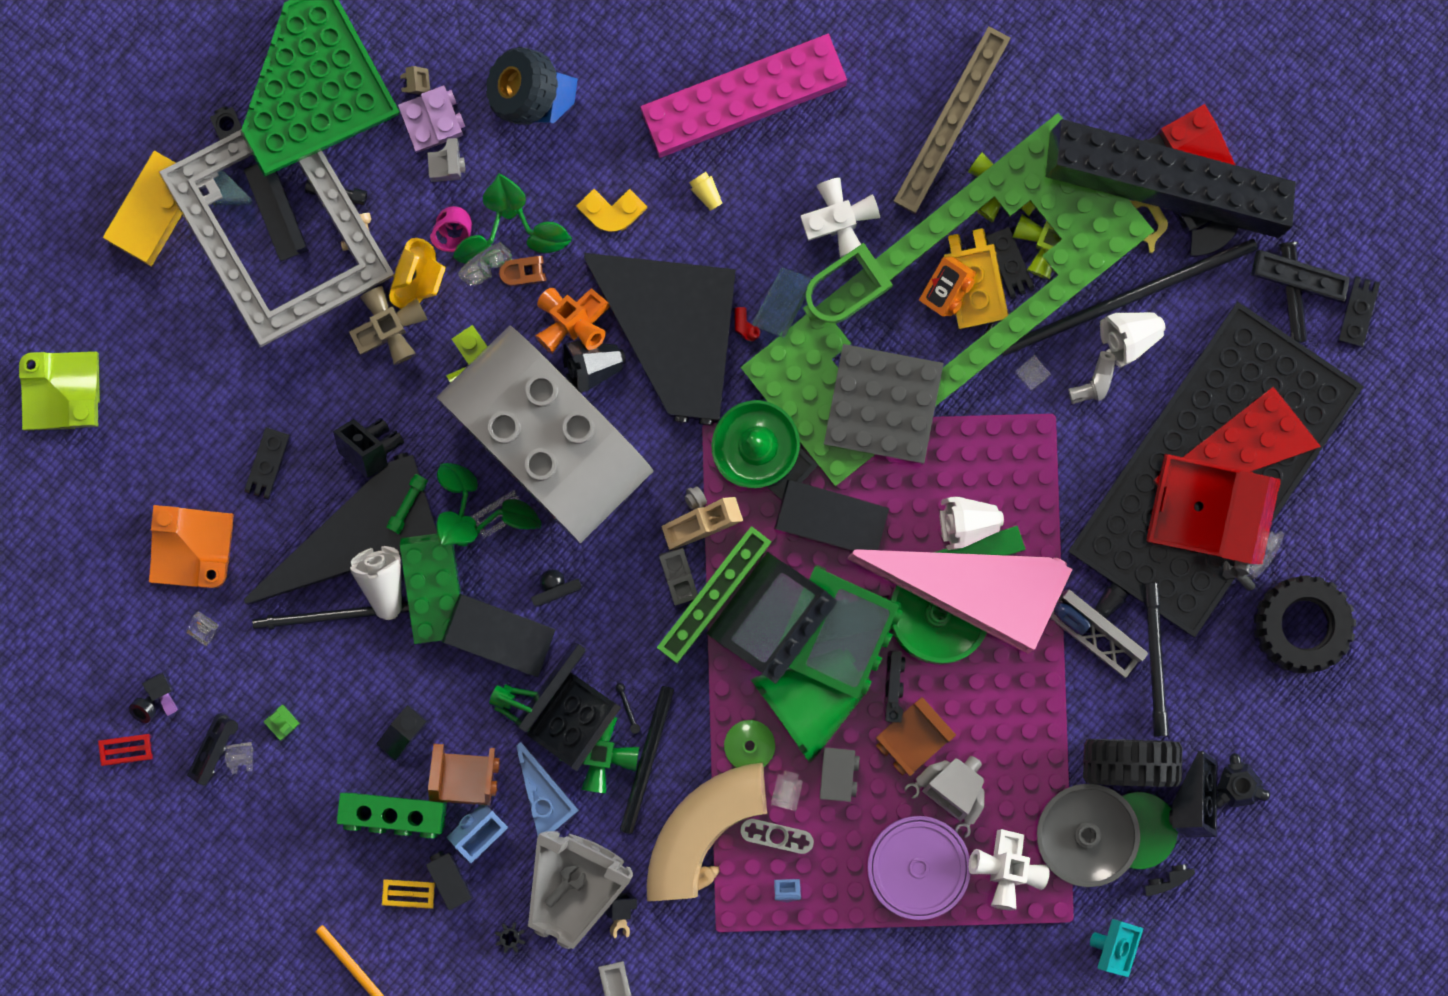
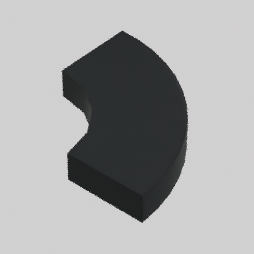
(1210, 238)

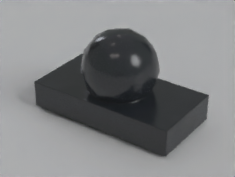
(554, 585)

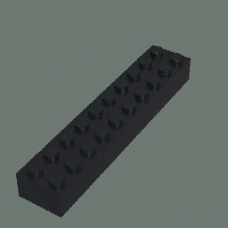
(1170, 178)

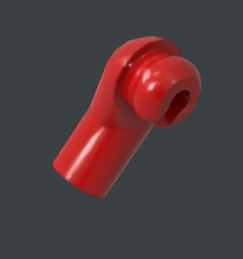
(743, 327)

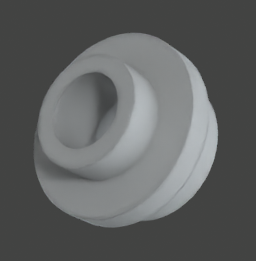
(695, 498)

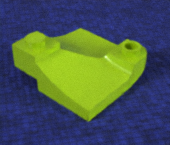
(60, 390)

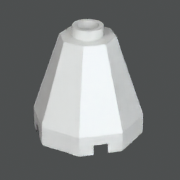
(1130, 334)
(968, 521)

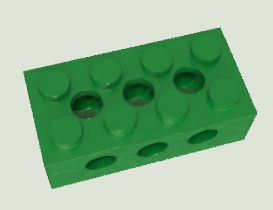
(351, 814)

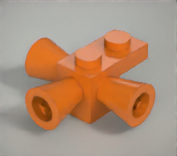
(572, 319)

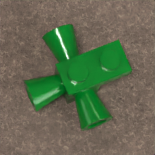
(602, 756)

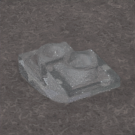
(478, 268)
(1272, 548)

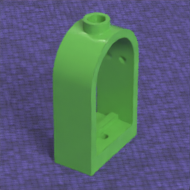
(872, 269)

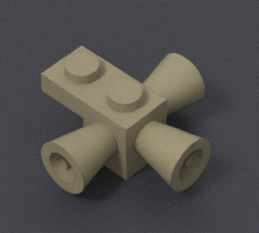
(387, 326)

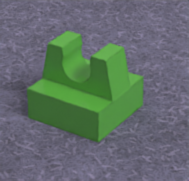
(281, 722)

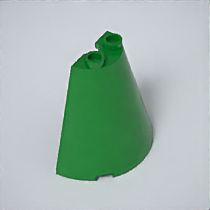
(806, 708)

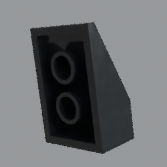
(1195, 803)

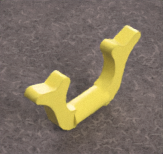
(1159, 218)

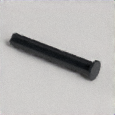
(1294, 298)

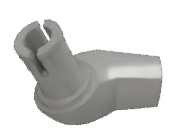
(1100, 381)

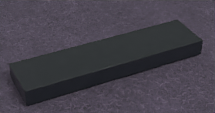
(1300, 276)
(550, 686)

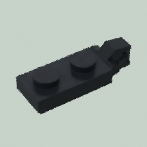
(893, 687)

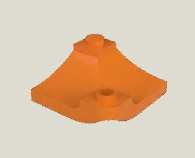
(189, 546)

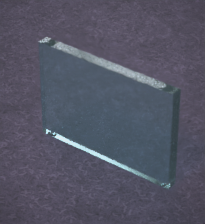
(782, 302)

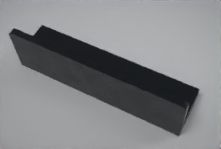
(276, 213)

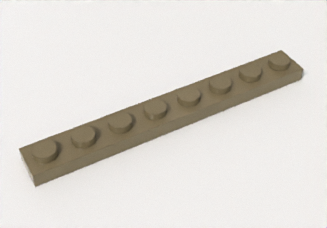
(951, 120)

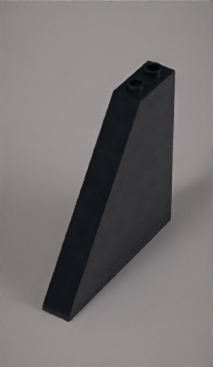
(676, 326)

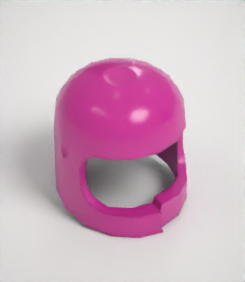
(451, 215)

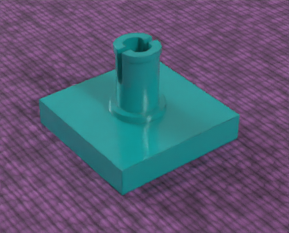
(1118, 947)

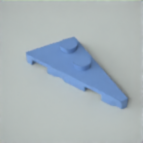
(547, 800)

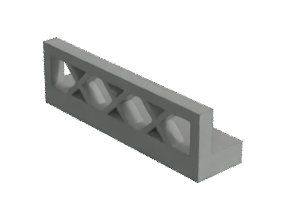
(1107, 630)

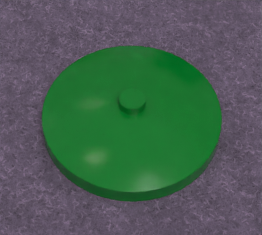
(932, 632)

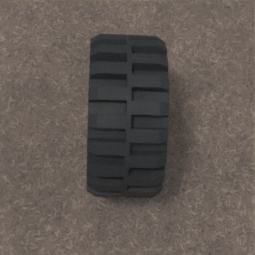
(1338, 618)
(1132, 762)

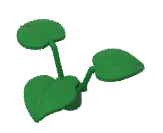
(507, 201)
(463, 529)

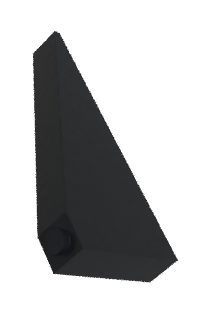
(353, 529)

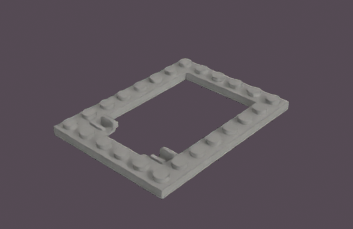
(199, 170)

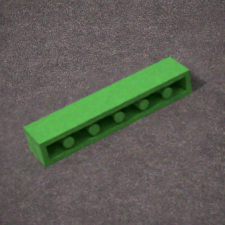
(714, 595)

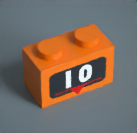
(948, 286)

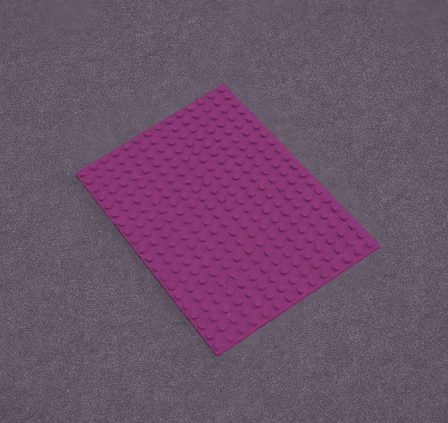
(995, 700)

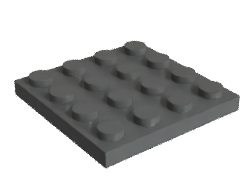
(883, 403)

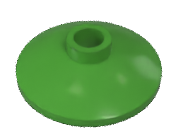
(749, 731)

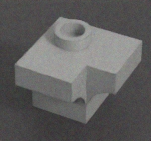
(446, 164)

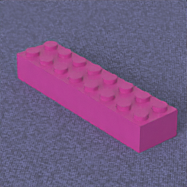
(744, 95)

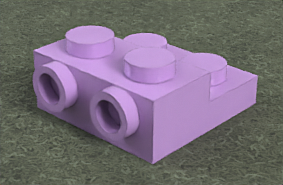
(432, 118)

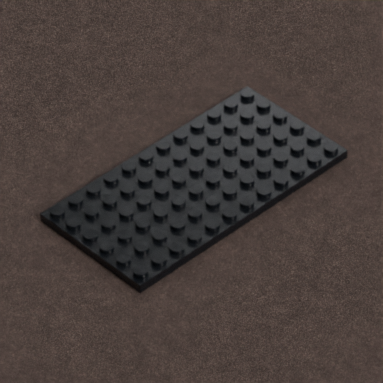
(1231, 373)

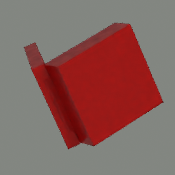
(1234, 511)

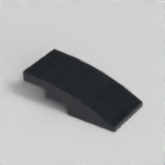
(830, 517)
(498, 635)

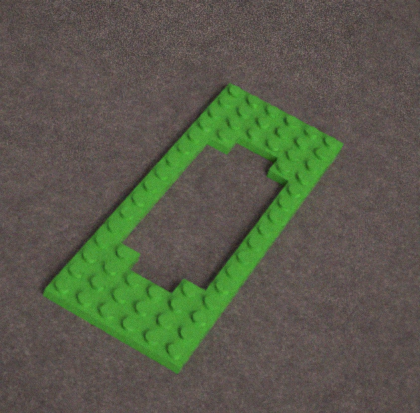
(1093, 233)

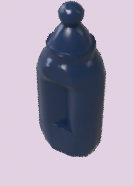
(1072, 618)

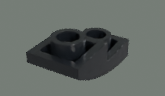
(1176, 877)

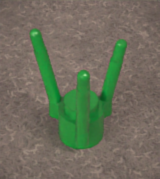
(503, 698)

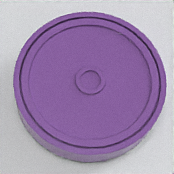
(918, 867)

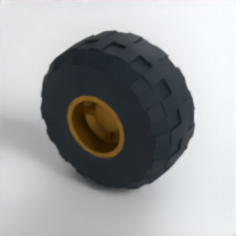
(521, 86)

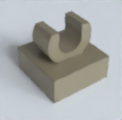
(417, 80)

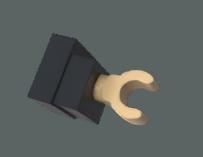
(620, 911)

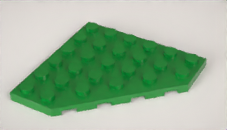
(313, 87)

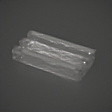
(476, 516)

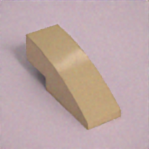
(702, 522)

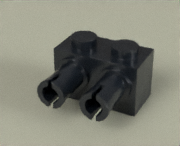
(363, 448)

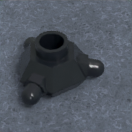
(1239, 785)

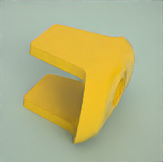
(419, 257)

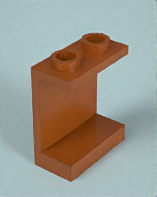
(914, 738)
(462, 777)

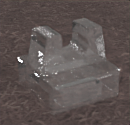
(239, 755)

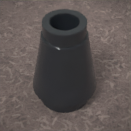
(1111, 600)

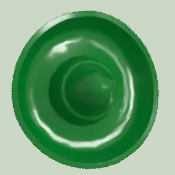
(755, 444)

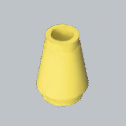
(706, 191)

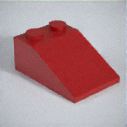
(1197, 135)

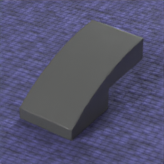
(678, 576)

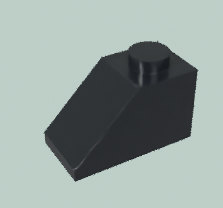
(402, 732)

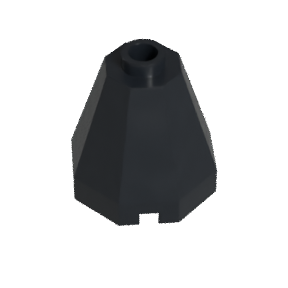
(592, 366)

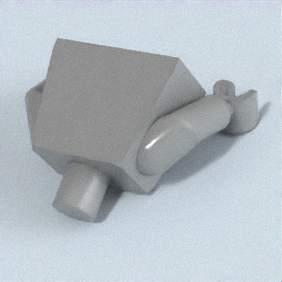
(955, 789)

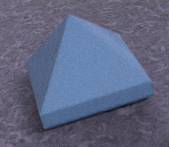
(787, 890)

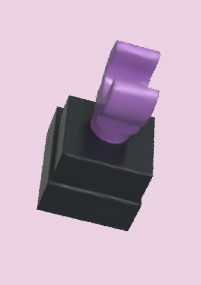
(159, 687)

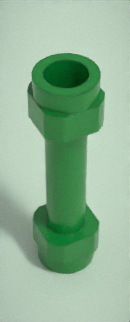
(397, 523)

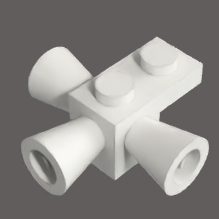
(839, 216)
(1008, 868)

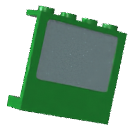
(849, 637)

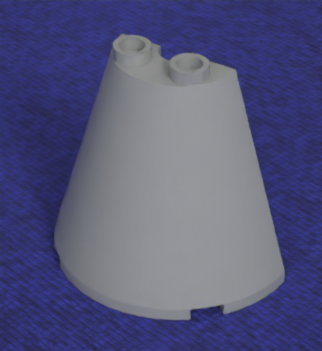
(576, 910)

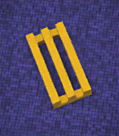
(430, 895)

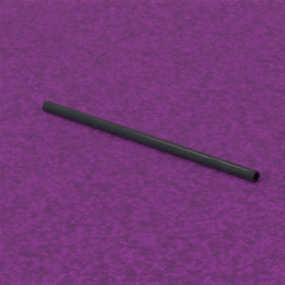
(1133, 295)

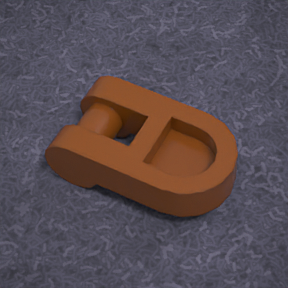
(513, 271)

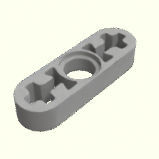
(794, 846)

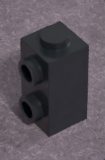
(449, 880)

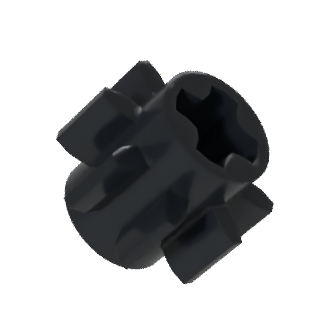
(517, 934)

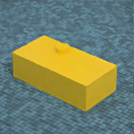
(146, 214)

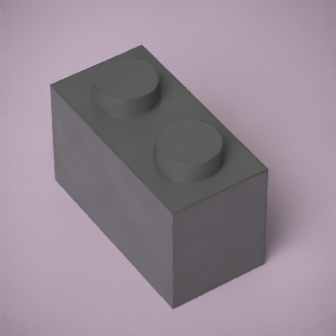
(838, 774)

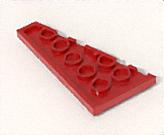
(1256, 437)

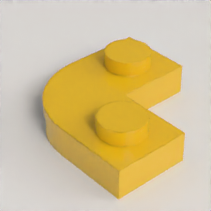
(613, 217)

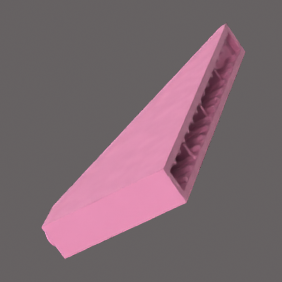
(993, 592)

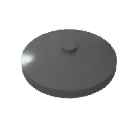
(1088, 835)

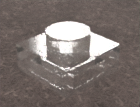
(1032, 373)
(202, 628)

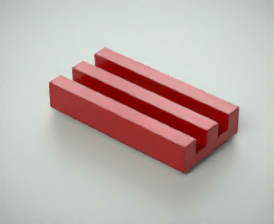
(147, 747)

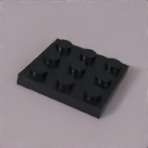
(573, 721)

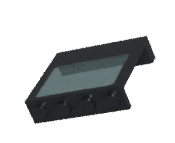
(772, 617)

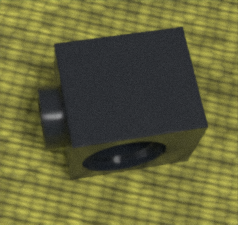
(222, 115)

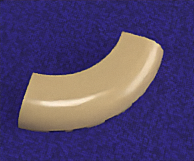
(697, 825)

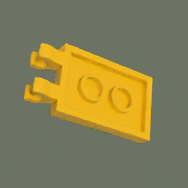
(986, 299)

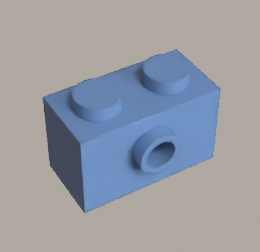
(476, 832)

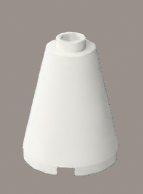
(380, 580)

